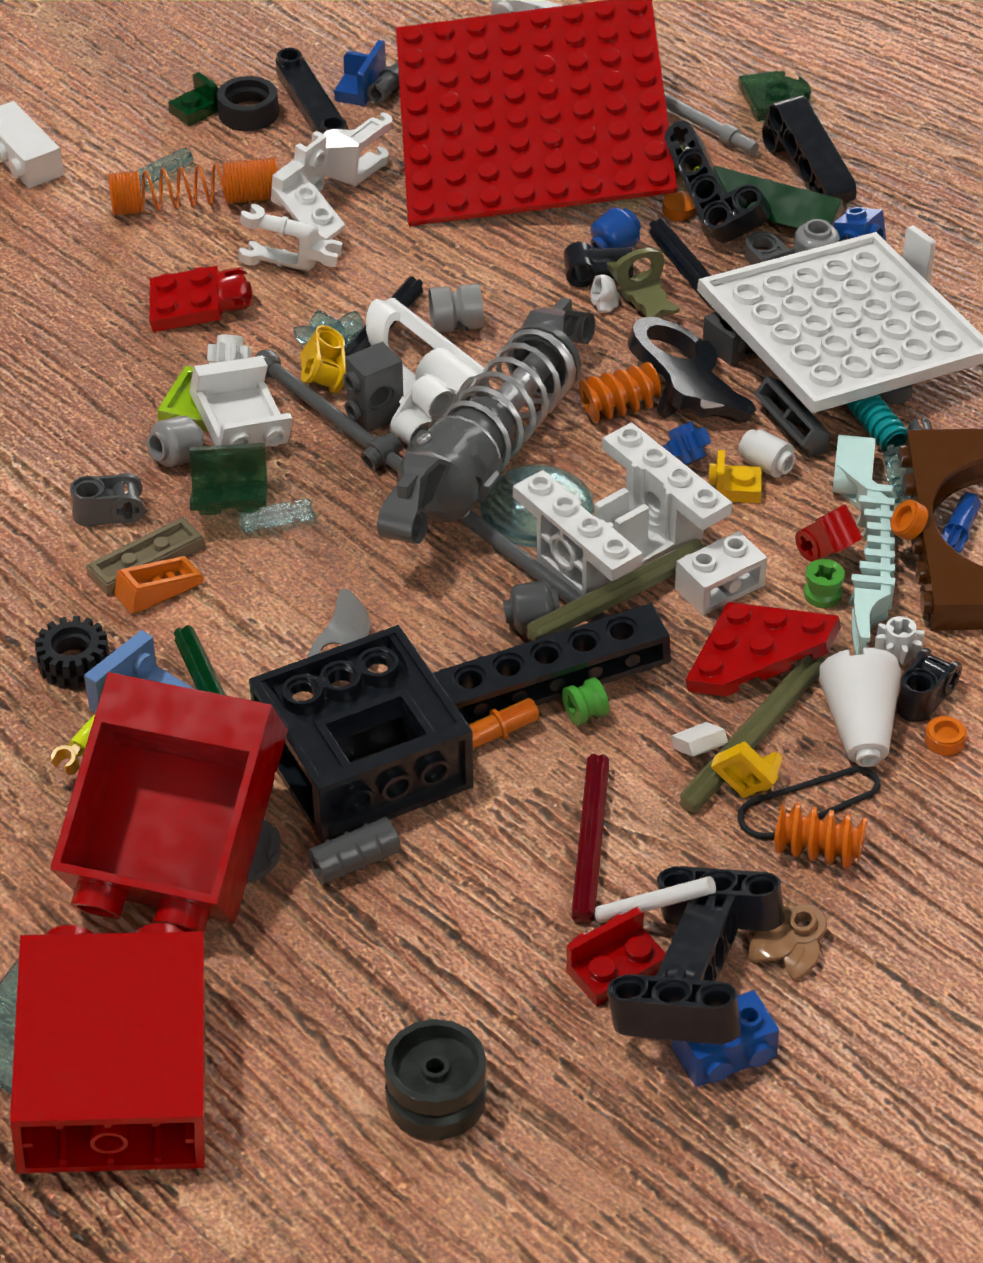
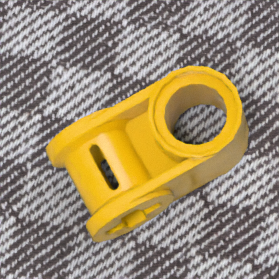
(324, 359)

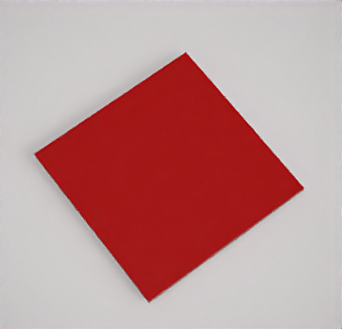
(532, 111)

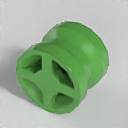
(824, 583)
(585, 701)

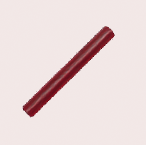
(590, 839)

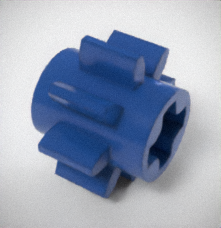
(688, 443)

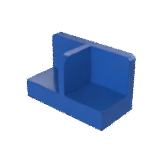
(359, 73)

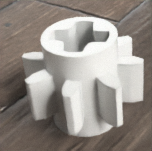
(228, 348)
(900, 638)

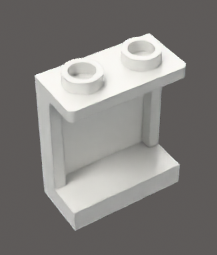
(238, 403)

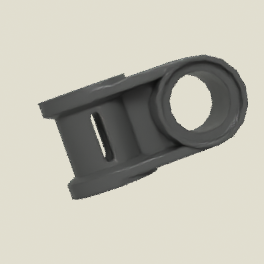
(103, 499)

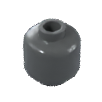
(529, 603)

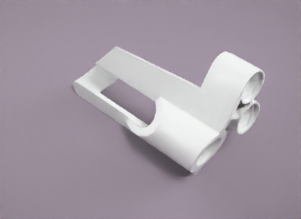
(439, 374)

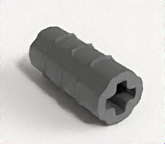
(353, 850)

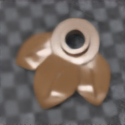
(790, 942)

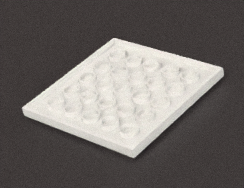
(844, 321)

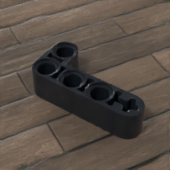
(797, 129)
(706, 179)

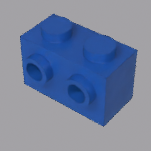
(752, 1048)

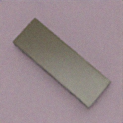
(167, 542)

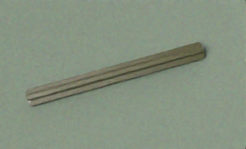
(610, 593)
(754, 728)

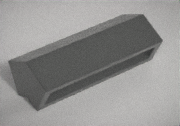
(796, 414)

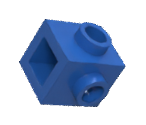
(859, 222)

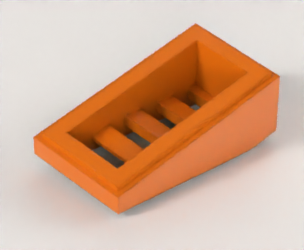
(155, 582)

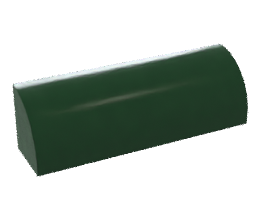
(789, 204)

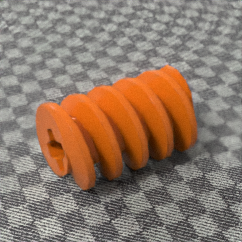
(620, 389)
(819, 835)

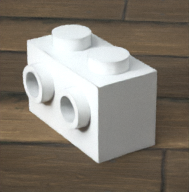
(720, 573)

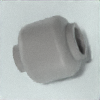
(814, 234)
(172, 439)

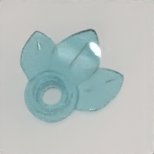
(347, 326)

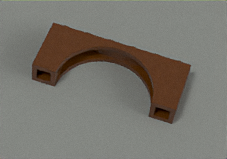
(936, 467)

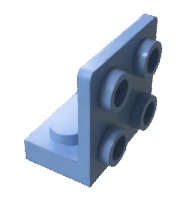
(132, 659)

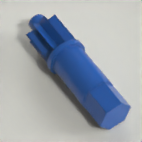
(958, 528)

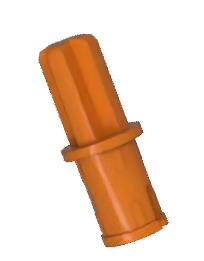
(502, 722)

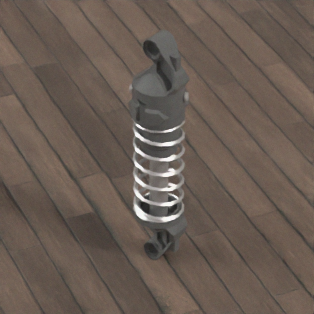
(473, 442)

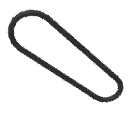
(760, 835)

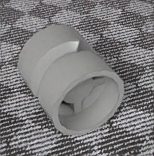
(456, 308)

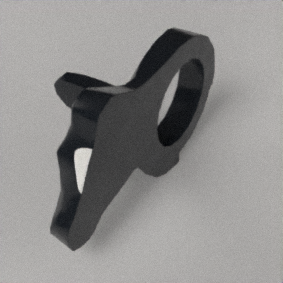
(688, 381)

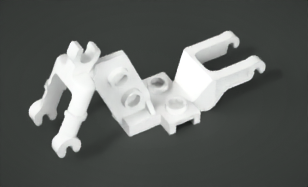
(299, 189)

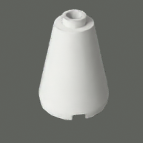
(862, 701)

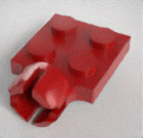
(197, 296)

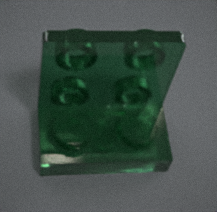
(228, 478)

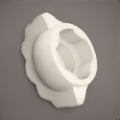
(604, 294)

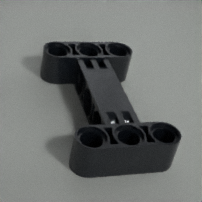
(684, 996)

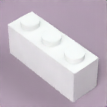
(27, 148)

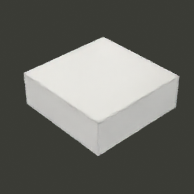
(699, 739)

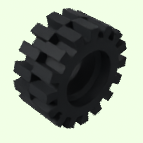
(69, 637)

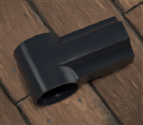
(585, 263)

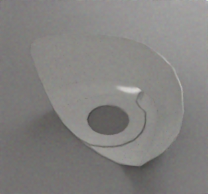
(347, 624)

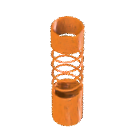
(242, 183)

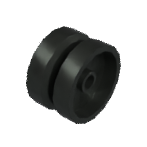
(435, 1079)

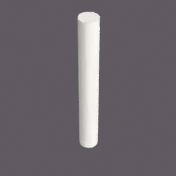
(657, 898)

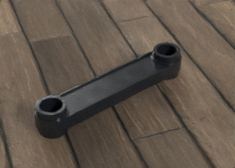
(307, 92)

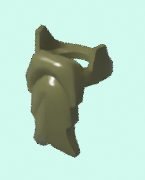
(645, 288)

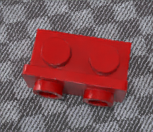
(610, 952)

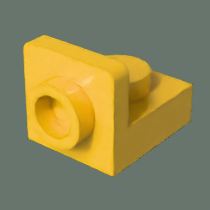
(735, 482)
(746, 769)

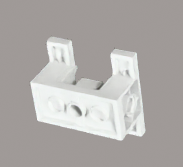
(652, 516)

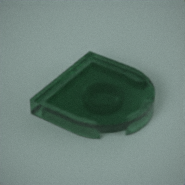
(768, 88)

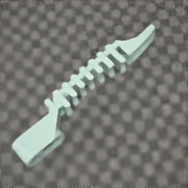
(876, 583)

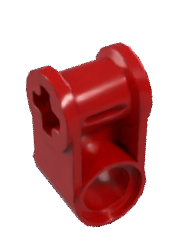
(828, 534)

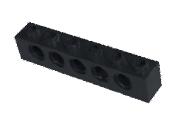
(543, 667)

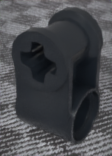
(926, 685)

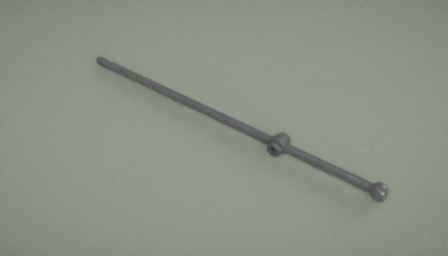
(384, 452)

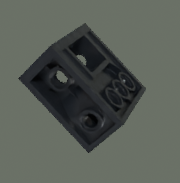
(369, 745)

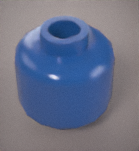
(615, 229)

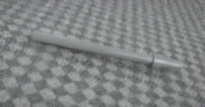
(727, 133)

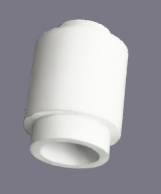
(768, 452)

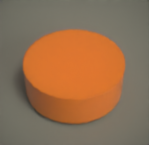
(678, 206)
(909, 519)
(945, 735)

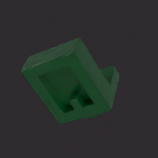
(196, 104)

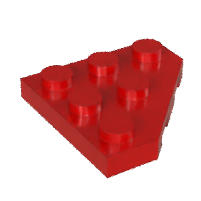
(756, 643)

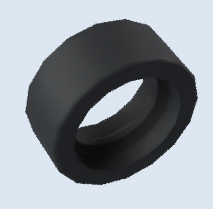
(249, 116)

